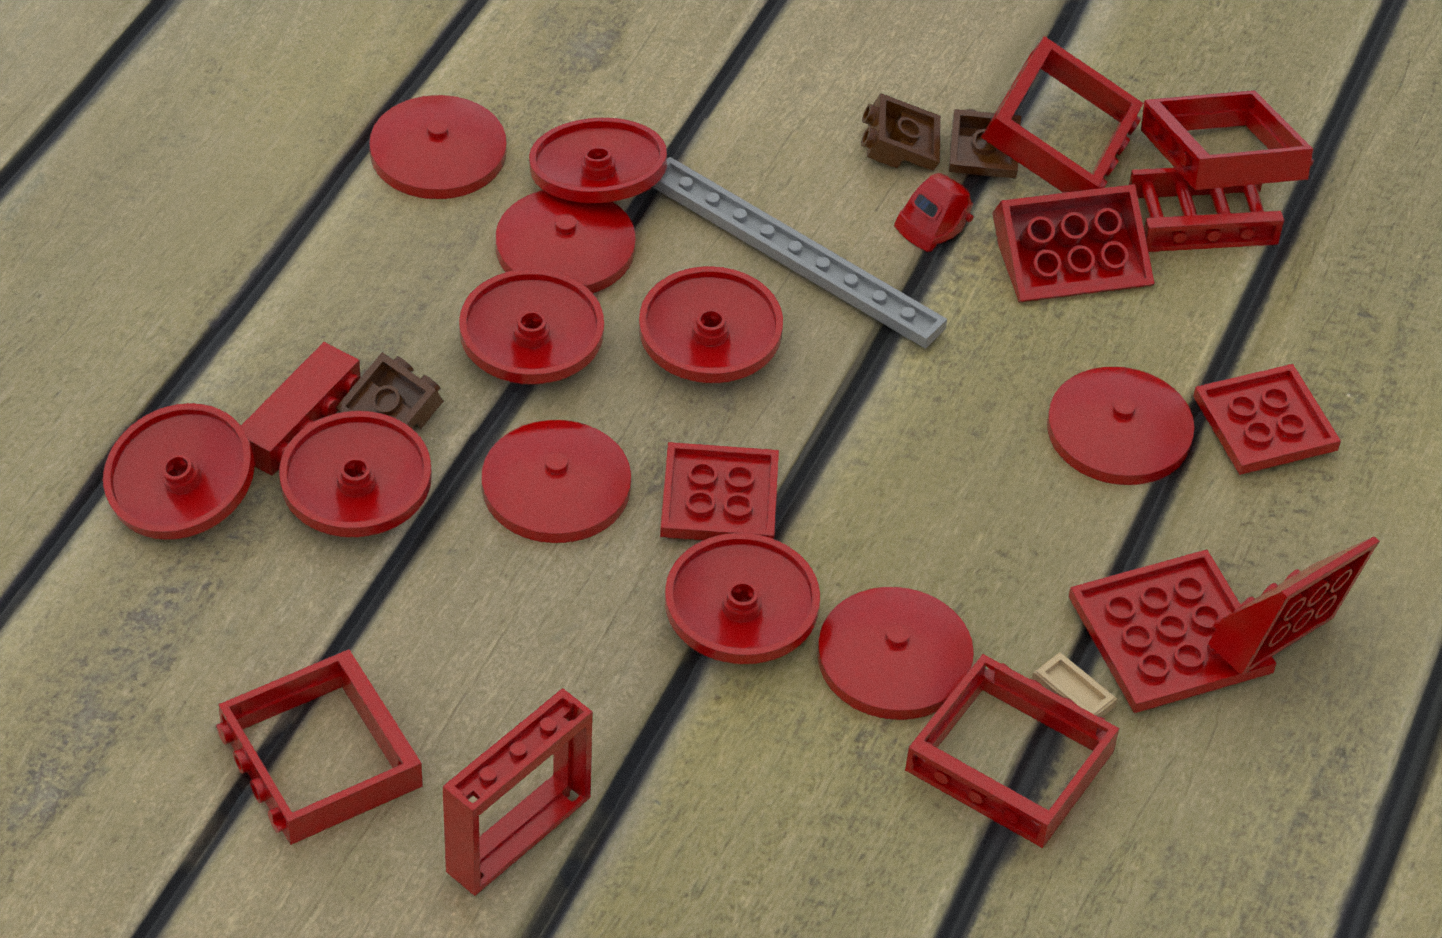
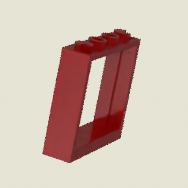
(1169, 120)
(1040, 156)
(294, 690)
(555, 728)
(985, 793)

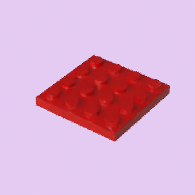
(1158, 629)

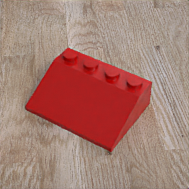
(1073, 243)
(1289, 609)

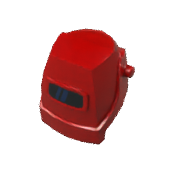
(935, 212)

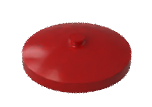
(438, 147)
(598, 160)
(567, 237)
(710, 324)
(531, 326)
(1120, 425)
(178, 471)
(355, 474)
(556, 481)
(742, 598)
(894, 652)

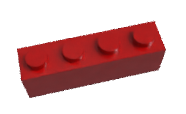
(300, 400)

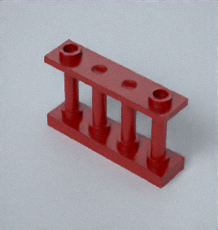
(1202, 231)

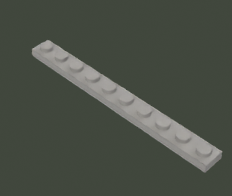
(801, 254)

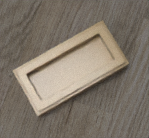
(1071, 682)

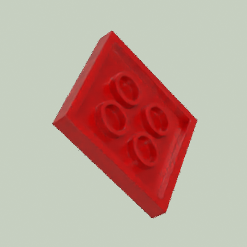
(1266, 419)
(718, 491)

